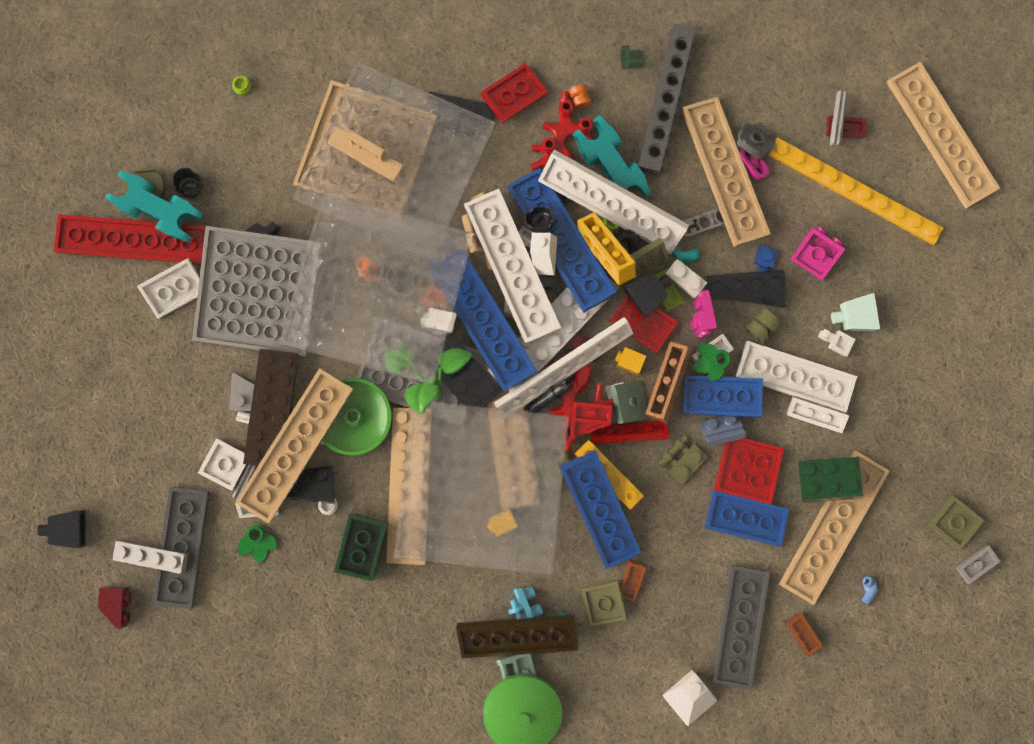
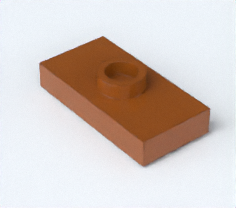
(632, 579)
(804, 634)

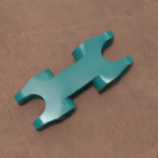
(604, 152)
(140, 199)

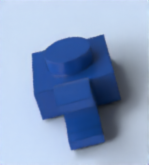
(765, 258)

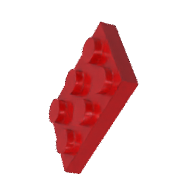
(514, 93)
(648, 331)

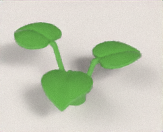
(422, 395)

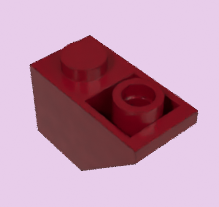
(111, 602)

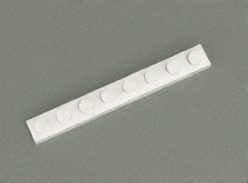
(565, 366)

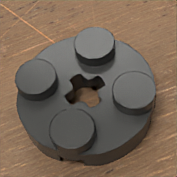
(747, 141)

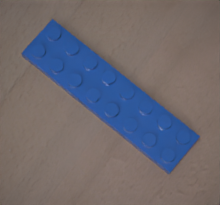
(573, 256)
(491, 332)

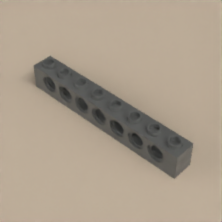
(679, 36)

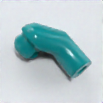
(686, 257)

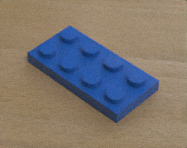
(723, 397)
(746, 518)

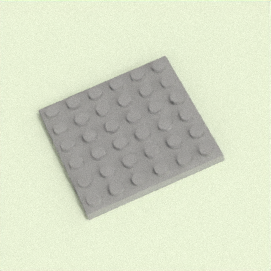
(246, 288)

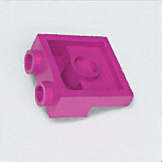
(818, 252)
(704, 320)

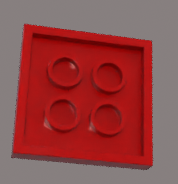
(749, 469)

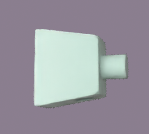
(858, 314)

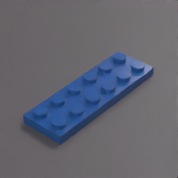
(600, 509)

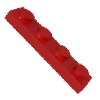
(630, 432)

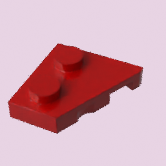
(589, 417)

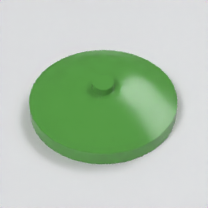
(362, 420)
(522, 711)

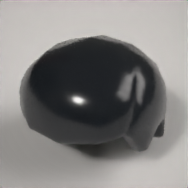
(183, 177)
(539, 219)

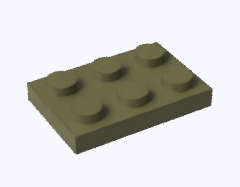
(648, 260)

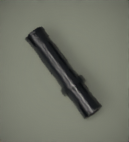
(553, 393)

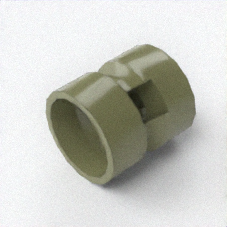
(763, 325)

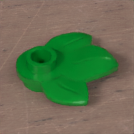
(708, 361)
(257, 546)

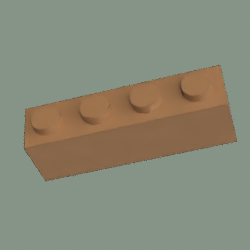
(669, 382)

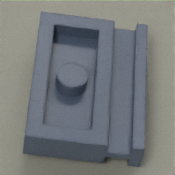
(722, 430)

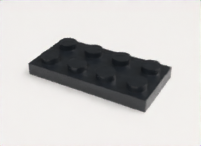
(471, 382)

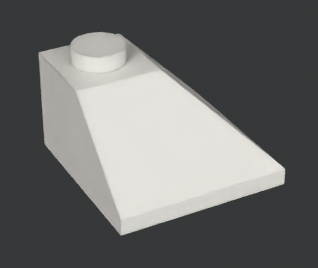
(690, 698)

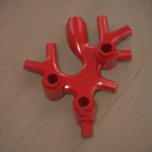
(561, 131)
(580, 382)

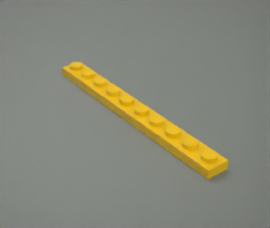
(856, 191)

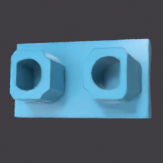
(522, 596)

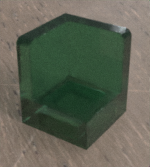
(631, 59)

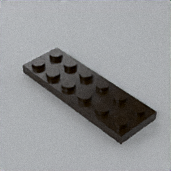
(270, 401)
(517, 636)

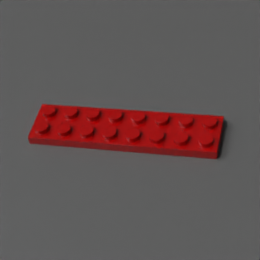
(125, 239)

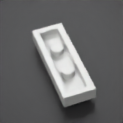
(817, 414)

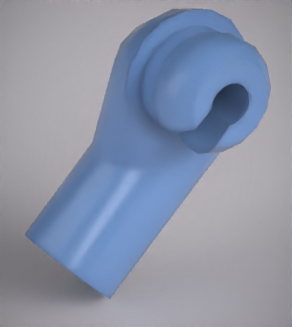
(870, 589)

